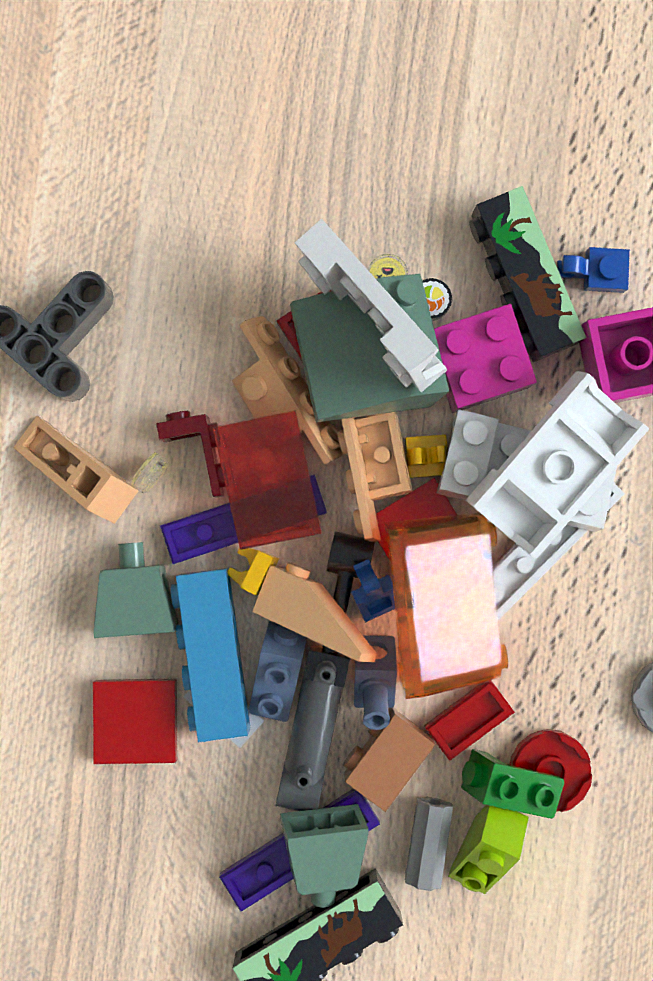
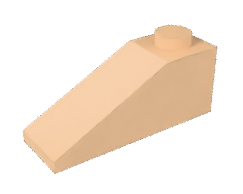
(75, 470)
(311, 611)

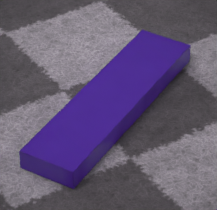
(210, 530)
(270, 866)

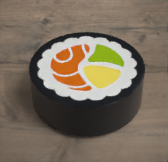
(438, 297)

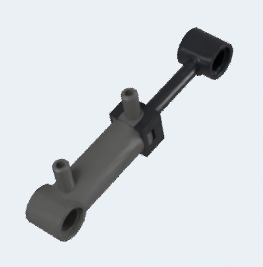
(320, 692)

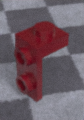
(182, 426)

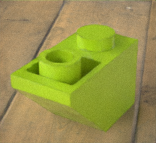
(489, 848)

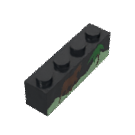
(526, 273)
(323, 936)

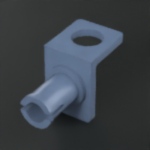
(376, 684)

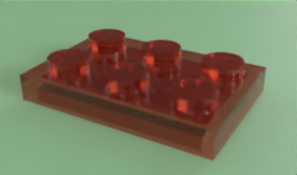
(267, 479)

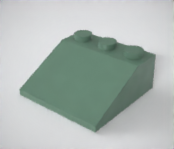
(345, 354)

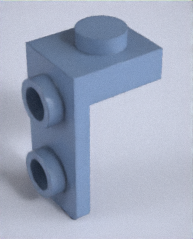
(277, 673)

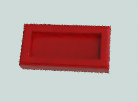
(469, 719)

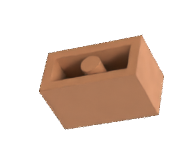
(387, 760)

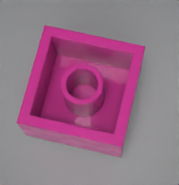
(620, 354)
(484, 358)

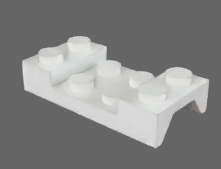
(337, 269)
(484, 444)
(557, 465)

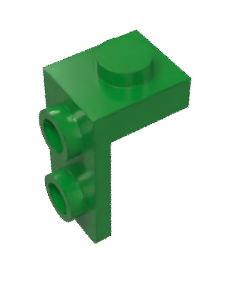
(511, 786)

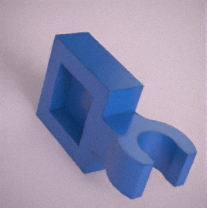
(601, 269)
(375, 594)

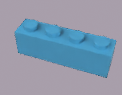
(212, 655)

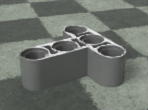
(58, 345)

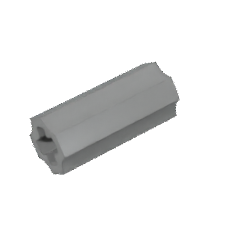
(428, 843)

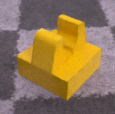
(426, 455)
(253, 579)

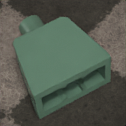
(133, 597)
(325, 850)

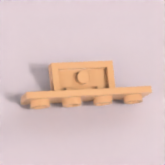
(277, 387)
(376, 466)

